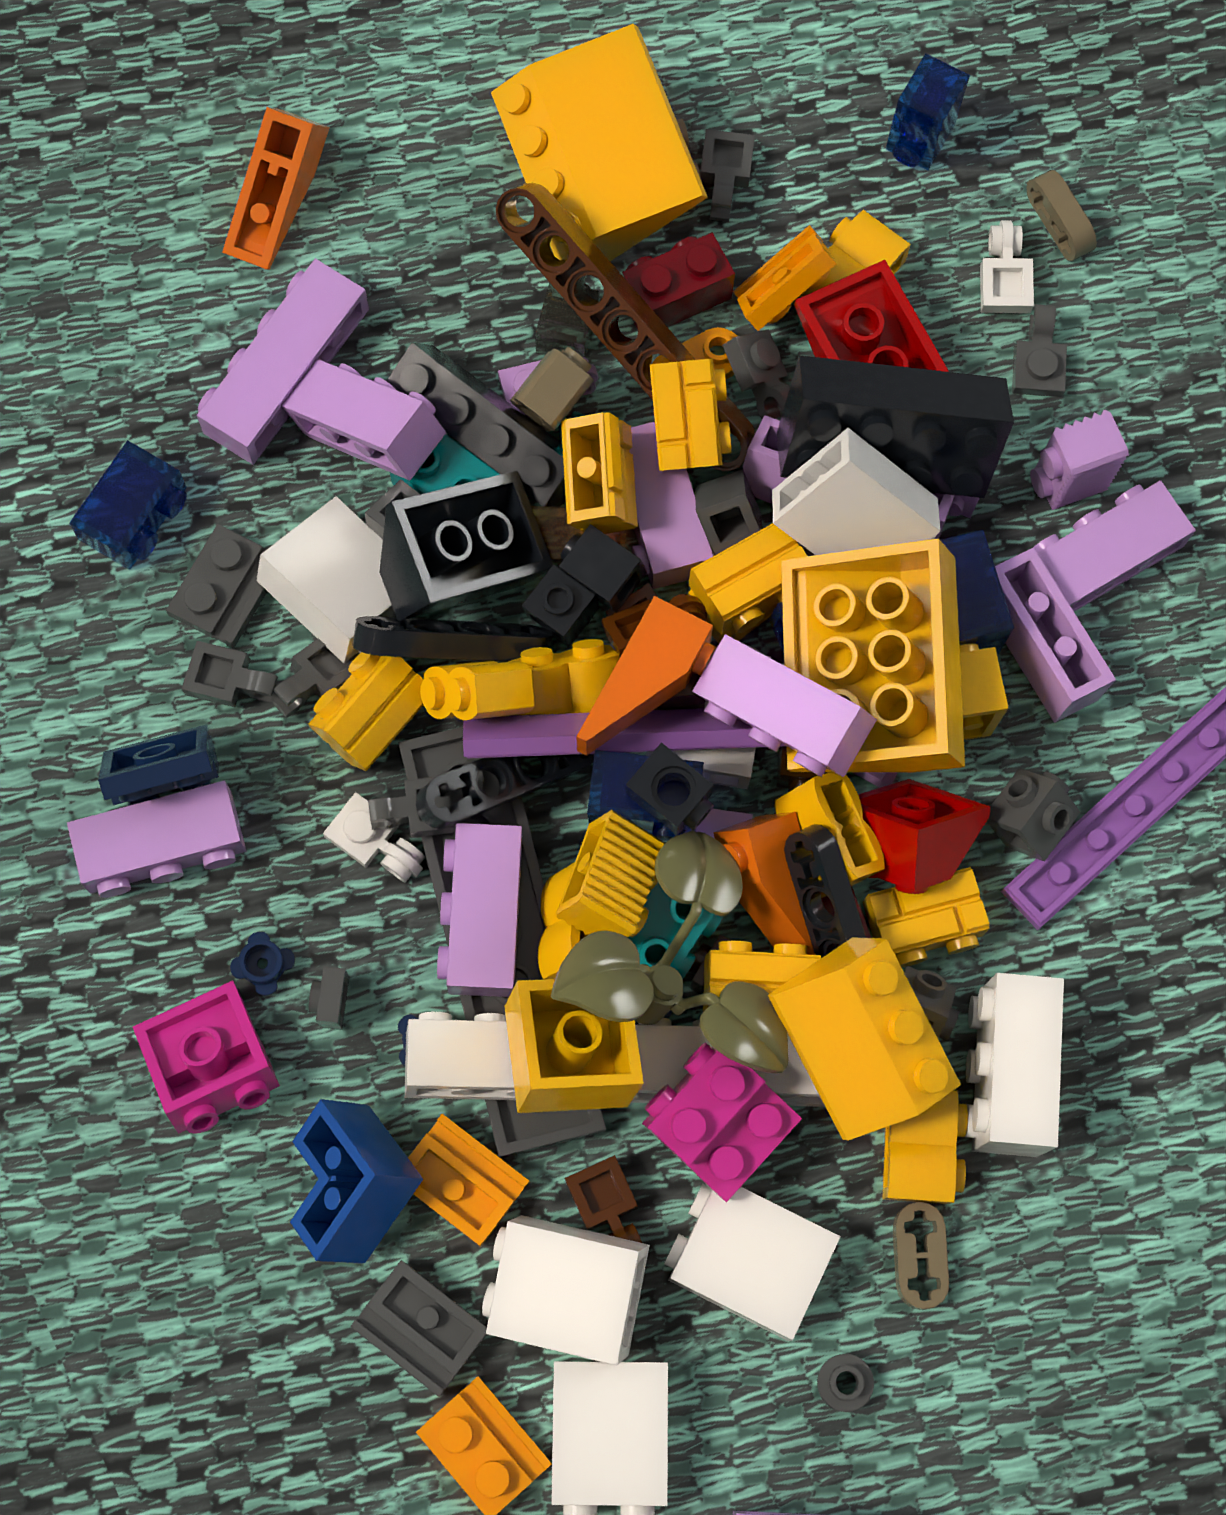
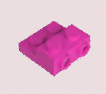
(206, 1059)
(720, 1120)

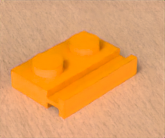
(783, 278)
(464, 1180)
(483, 1447)

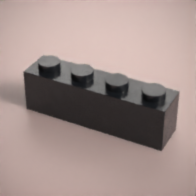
(484, 422)

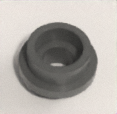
(827, 1382)

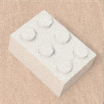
(1015, 1065)

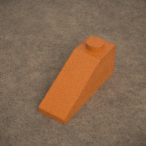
(274, 185)
(651, 670)
(766, 879)

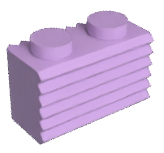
(1079, 460)

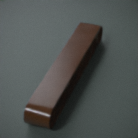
(617, 300)

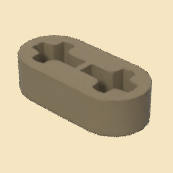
(1061, 215)
(934, 1254)

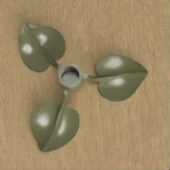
(609, 981)

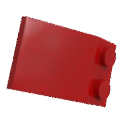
(867, 322)

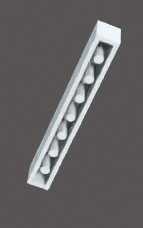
(474, 1060)

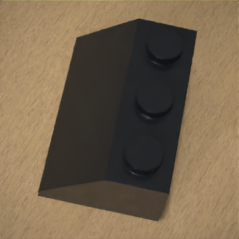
(460, 545)

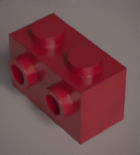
(684, 279)

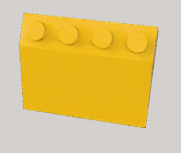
(601, 140)
(886, 638)

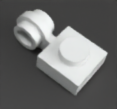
(1006, 280)
(354, 835)

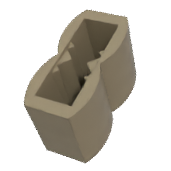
(553, 388)

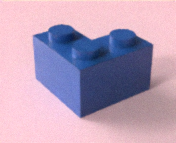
(359, 1183)

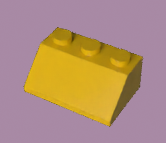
(864, 1038)

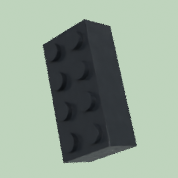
(927, 422)

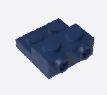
(158, 765)

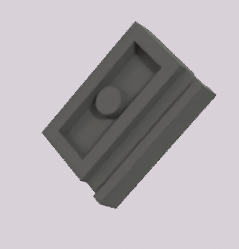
(221, 587)
(420, 1328)

